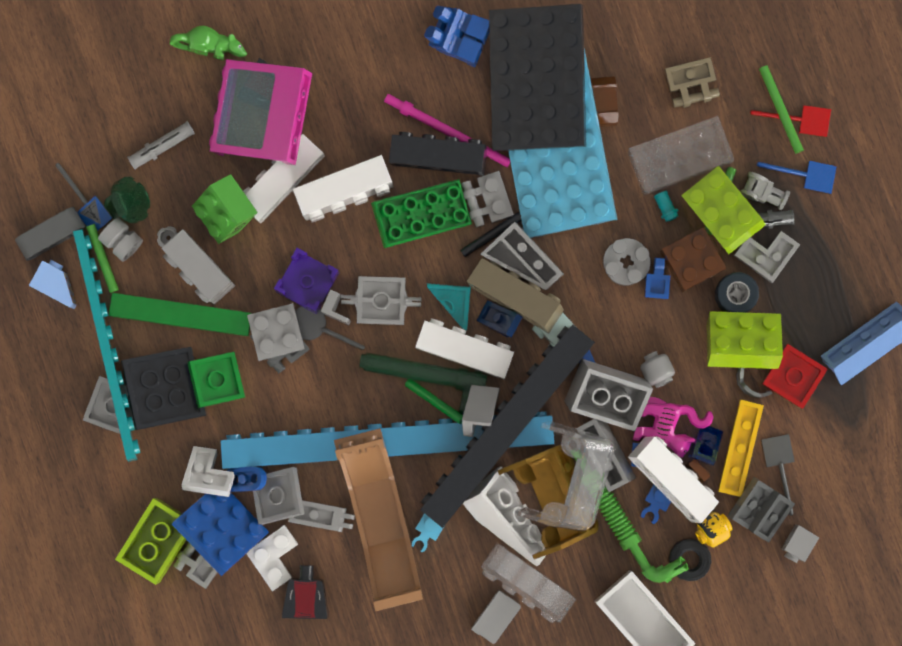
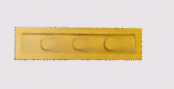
(740, 448)

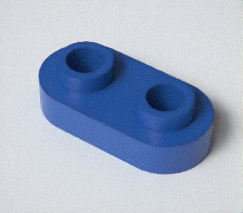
(247, 479)

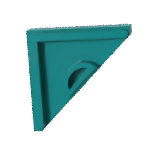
(454, 300)

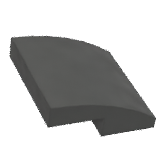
(761, 509)

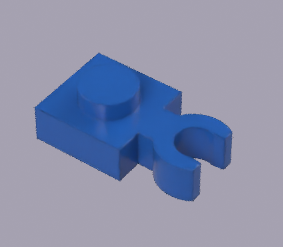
(657, 501)

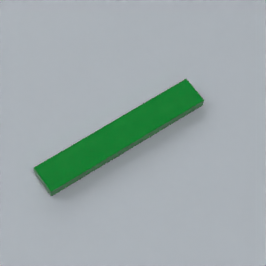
(179, 314)

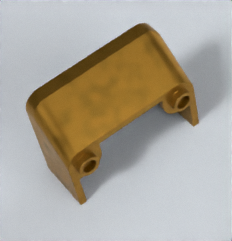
(550, 477)

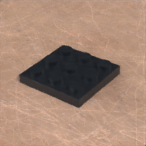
(161, 388)

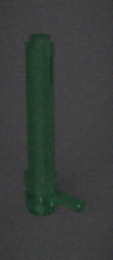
(459, 378)

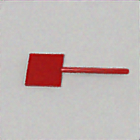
(813, 120)

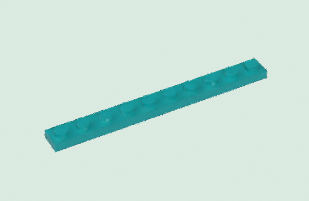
(109, 354)

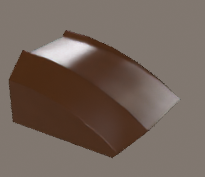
(605, 100)

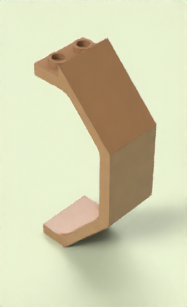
(379, 519)

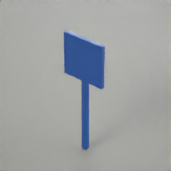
(818, 175)

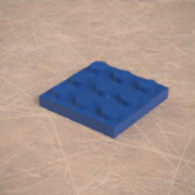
(220, 530)

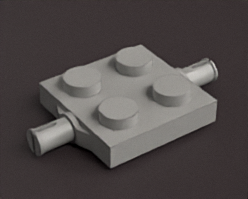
(381, 300)

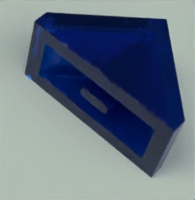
(706, 445)

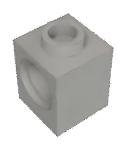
(799, 544)

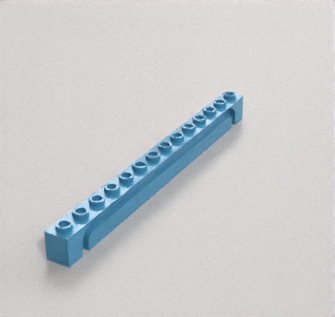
(398, 441)

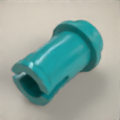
(666, 206)

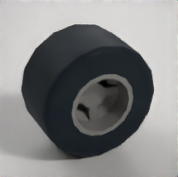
(744, 293)

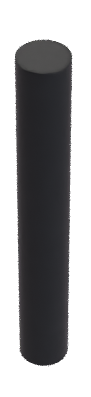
(490, 235)

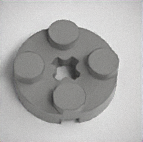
(621, 249)

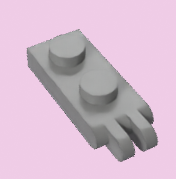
(323, 516)

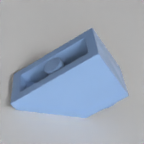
(54, 283)

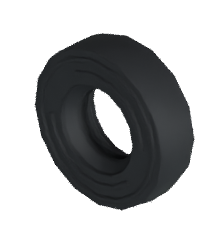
(704, 558)

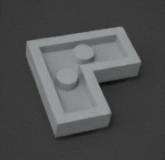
(767, 261)

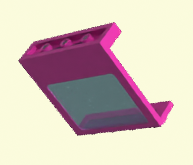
(260, 111)

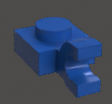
(657, 284)

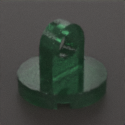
(128, 200)

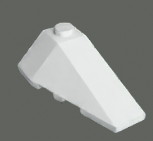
(496, 508)

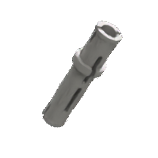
(159, 146)

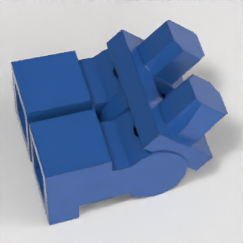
(449, 31)

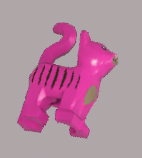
(665, 421)

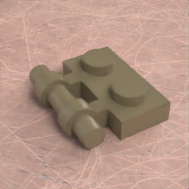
(691, 75)

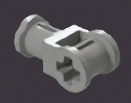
(764, 191)

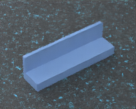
(865, 344)

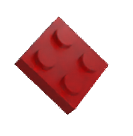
(796, 377)

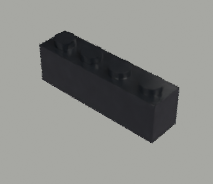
(438, 154)

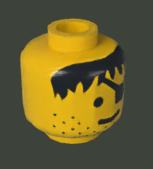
(714, 529)

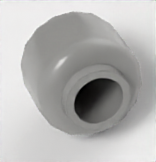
(657, 369)

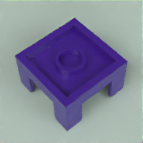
(306, 281)

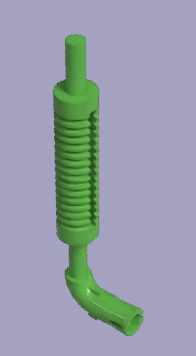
(629, 539)

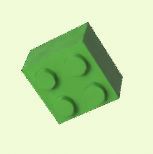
(224, 209)

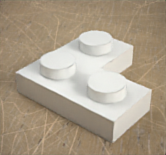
(202, 477)
(267, 557)

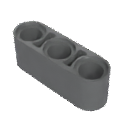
(49, 233)

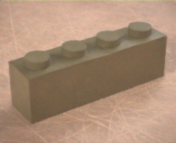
(516, 295)

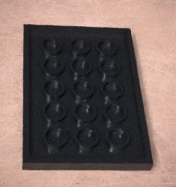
(537, 78)

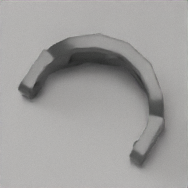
(745, 389)

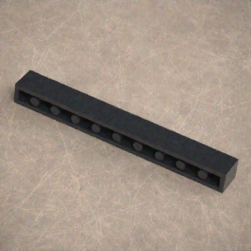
(507, 426)

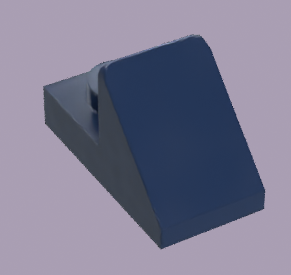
(499, 319)

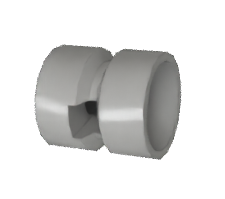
(120, 239)

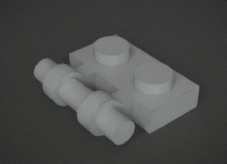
(494, 196)
(200, 570)

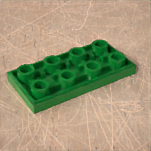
(421, 213)

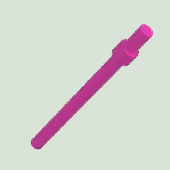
(407, 109)

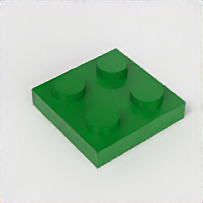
(216, 379)

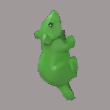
(205, 40)

